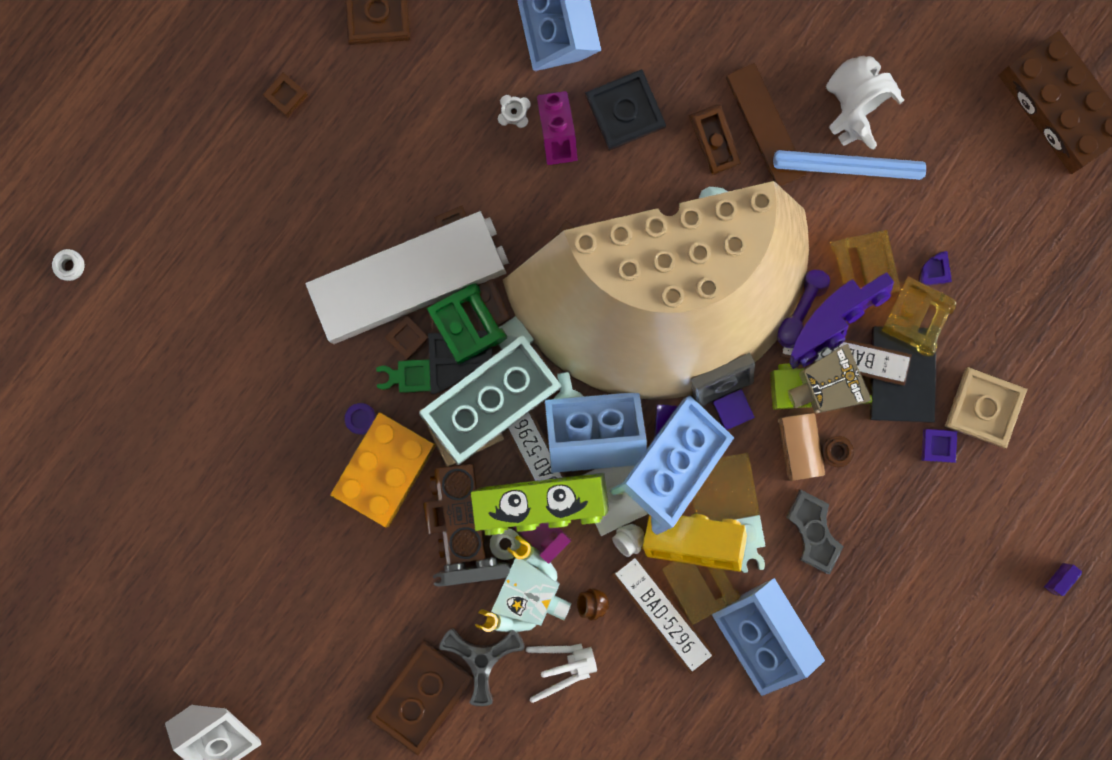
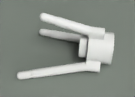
(580, 664)

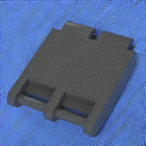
(484, 570)

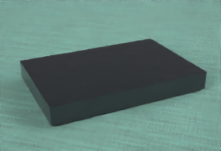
(910, 402)

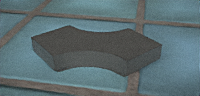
(818, 544)

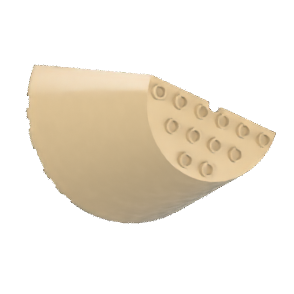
(664, 296)

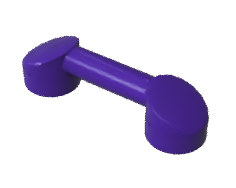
(815, 285)

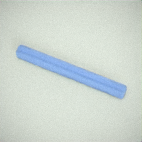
(849, 164)

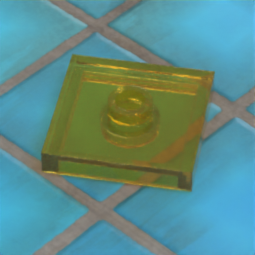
(728, 490)

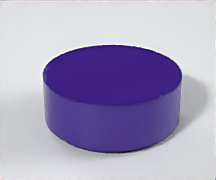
(359, 418)

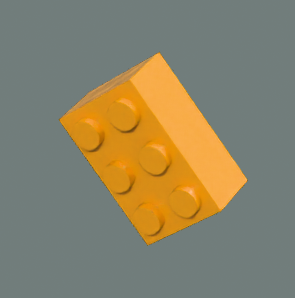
(383, 470)

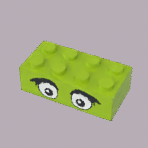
(539, 502)

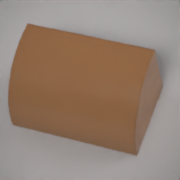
(801, 447)

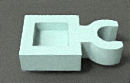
(754, 540)

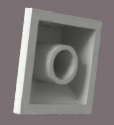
(209, 734)

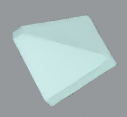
(514, 330)

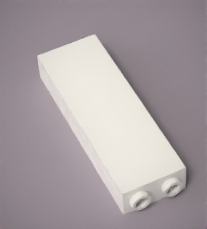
(407, 277)

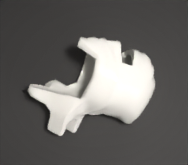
(860, 92)

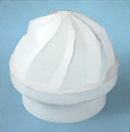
(629, 539)

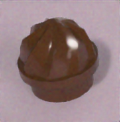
(592, 604)

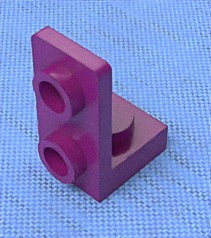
(557, 128)
(547, 540)

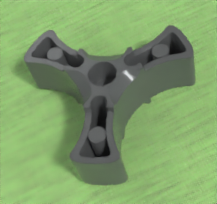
(481, 659)

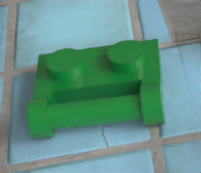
(457, 328)

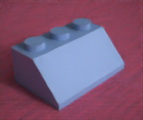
(558, 31)
(595, 432)
(769, 638)

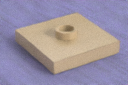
(986, 407)

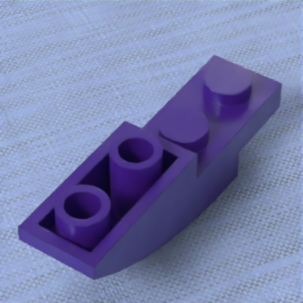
(828, 323)

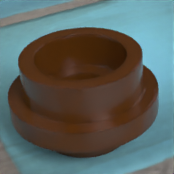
(847, 448)

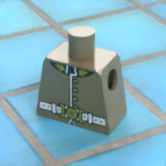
(831, 383)

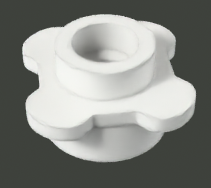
(509, 103)

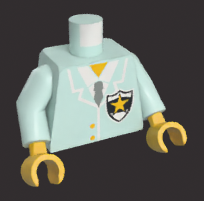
(526, 594)

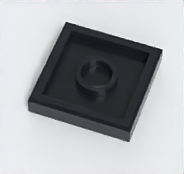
(625, 110)

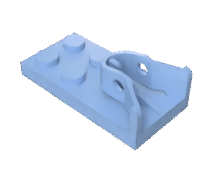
(676, 464)

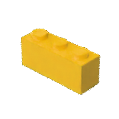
(699, 542)

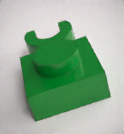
(411, 376)

